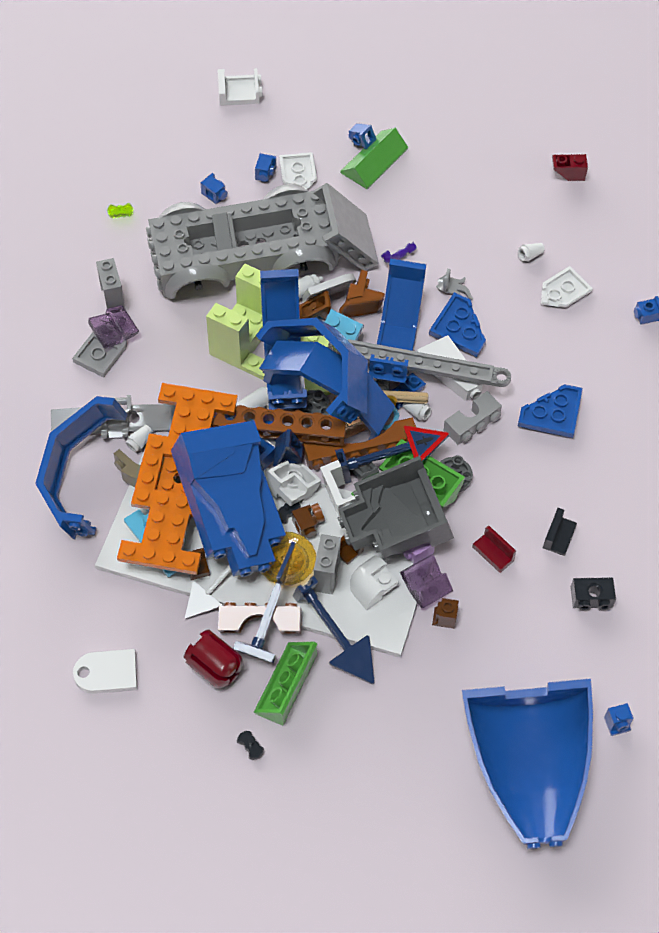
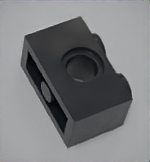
(602, 587)

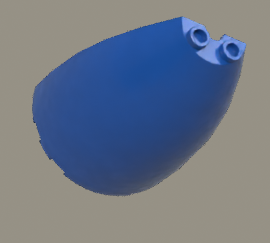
(534, 754)

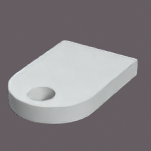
(332, 286)
(108, 671)

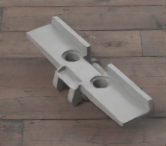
(156, 416)

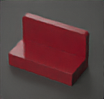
(495, 549)

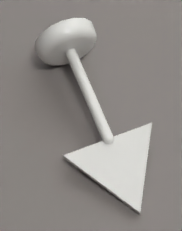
(201, 600)

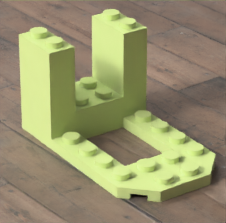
(235, 330)

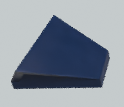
(288, 449)

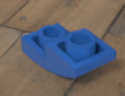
(412, 384)

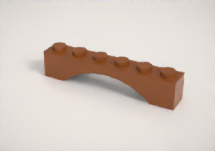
(323, 454)

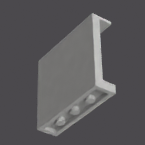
(349, 227)

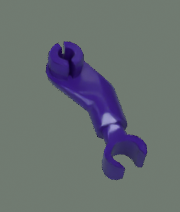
(399, 254)

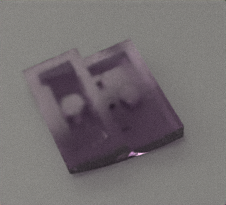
(113, 326)
(426, 581)

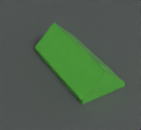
(376, 159)
(443, 479)
(286, 681)

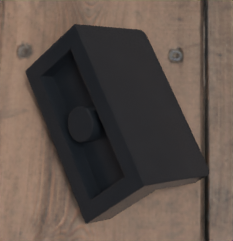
(559, 533)

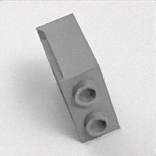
(110, 283)
(327, 563)

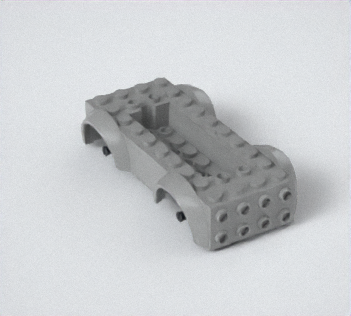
(287, 219)

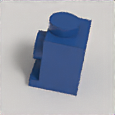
(358, 136)
(265, 167)
(213, 189)
(647, 311)
(618, 719)

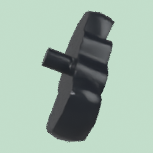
(286, 511)
(250, 744)

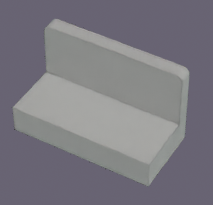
(223, 231)

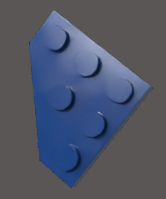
(460, 325)
(553, 412)

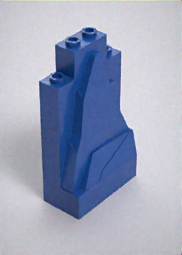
(229, 495)

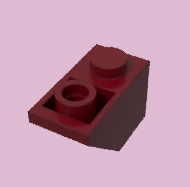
(571, 166)

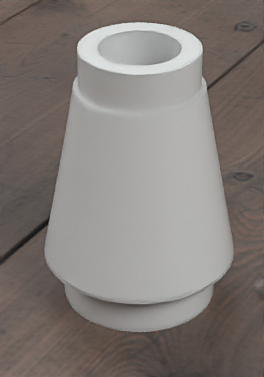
(530, 251)
(418, 410)
(139, 438)

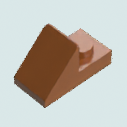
(316, 306)

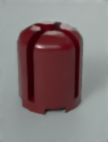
(214, 660)

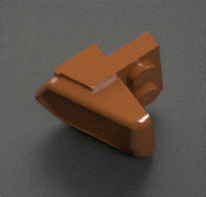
(361, 299)

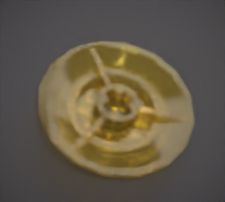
(301, 563)

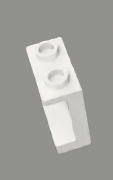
(239, 89)
(333, 478)

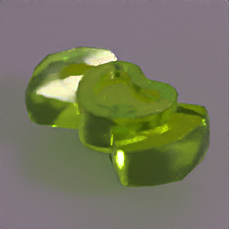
(120, 210)

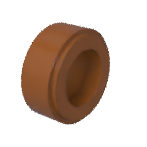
(317, 512)

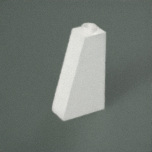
(446, 348)

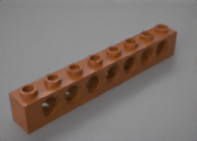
(279, 417)

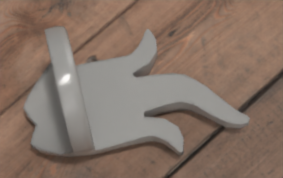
(450, 285)

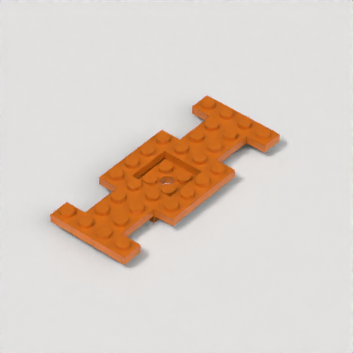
(168, 503)

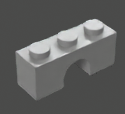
(462, 428)

